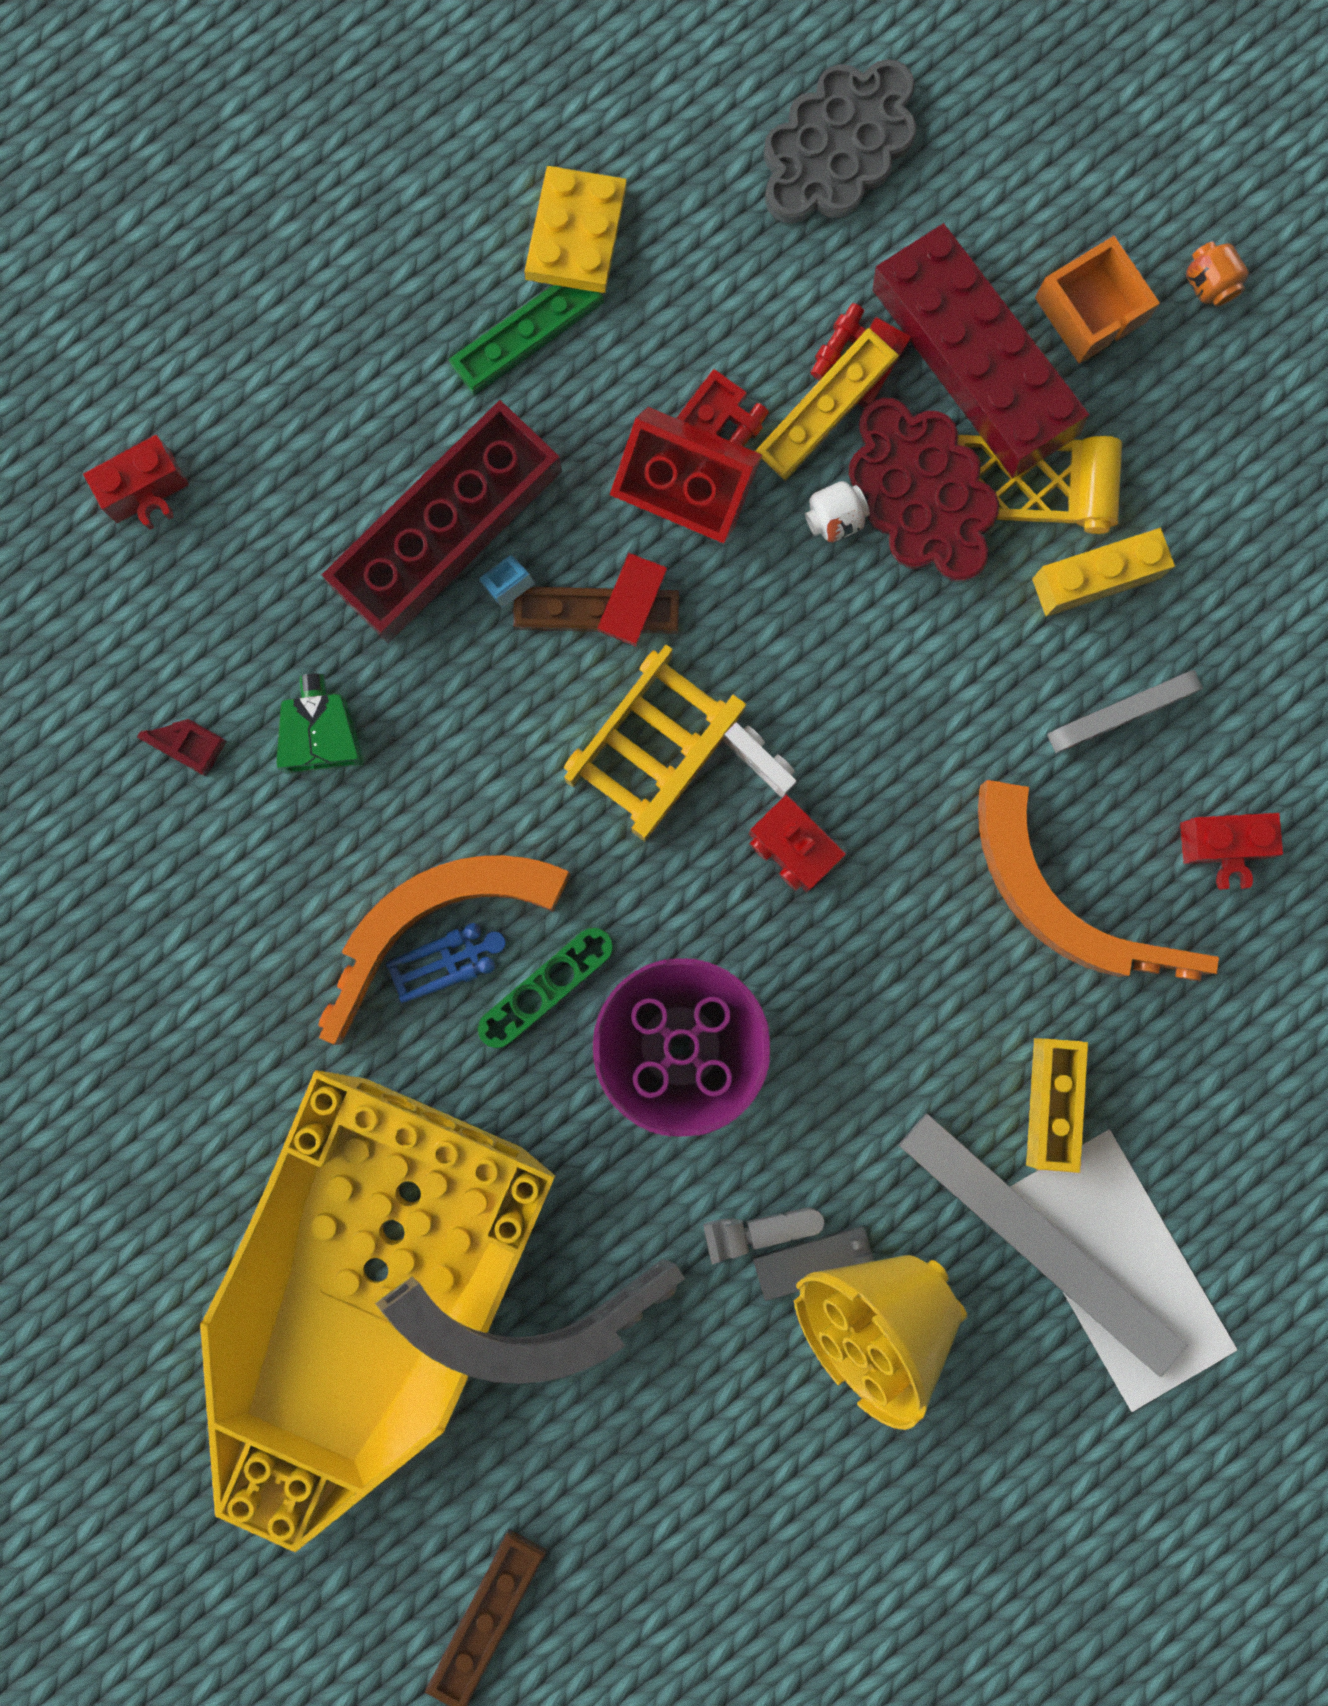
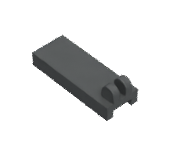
(785, 1267)

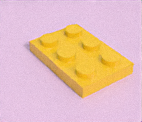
(575, 229)

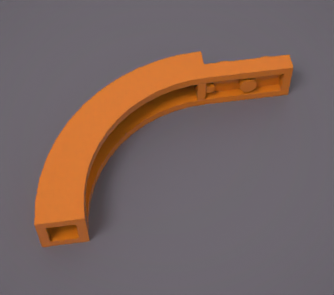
(1022, 886)
(418, 897)

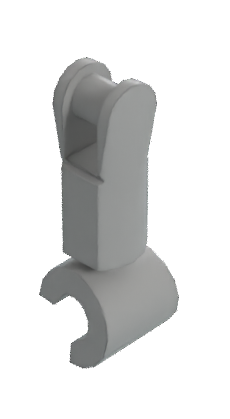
(730, 1239)

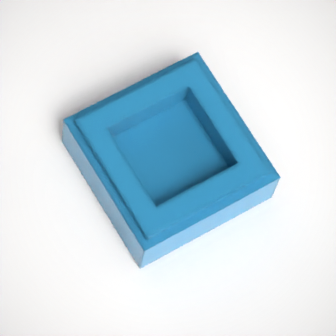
(506, 581)

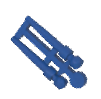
(493, 943)

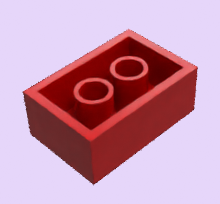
(685, 474)

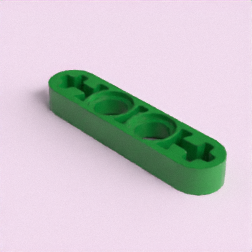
(548, 991)

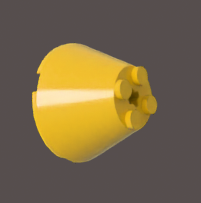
(882, 1331)

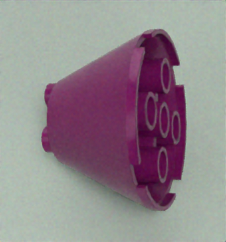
(681, 1092)

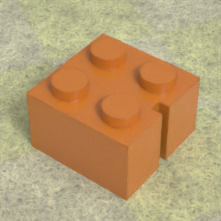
(1096, 299)

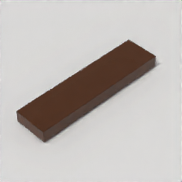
(583, 608)
(485, 1620)

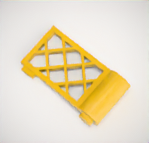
(1091, 490)

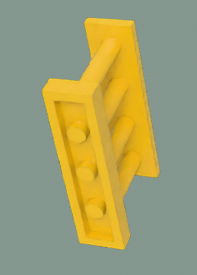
(670, 780)

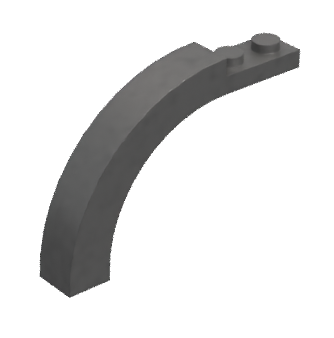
(529, 1357)

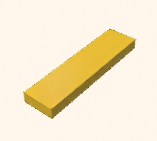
(827, 404)

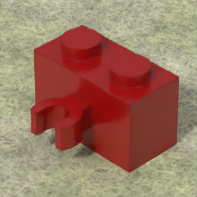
(137, 481)
(1231, 842)
(795, 844)

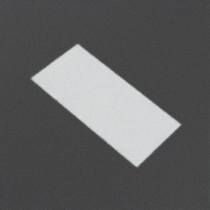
(1121, 1231)

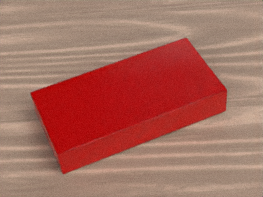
(632, 599)

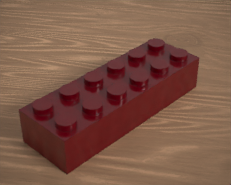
(979, 350)
(443, 521)

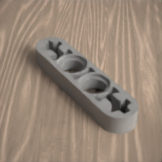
(1125, 711)

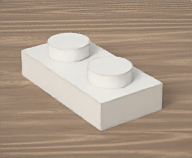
(748, 747)

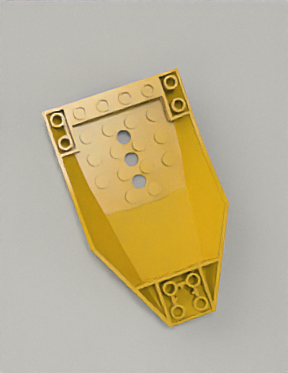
(299, 1364)

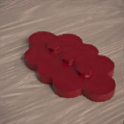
(924, 490)

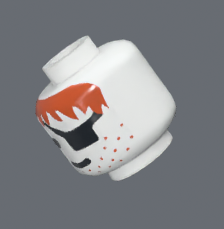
(837, 511)

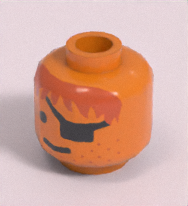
(1217, 273)

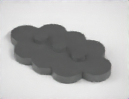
(839, 141)

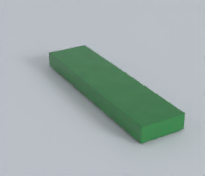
(522, 335)

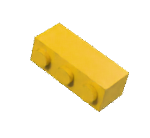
(1103, 572)
(1057, 1105)

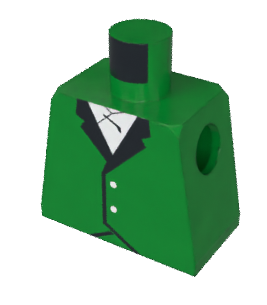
(316, 730)

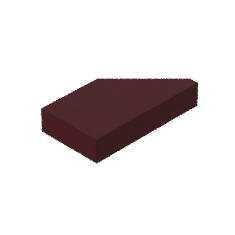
(187, 744)

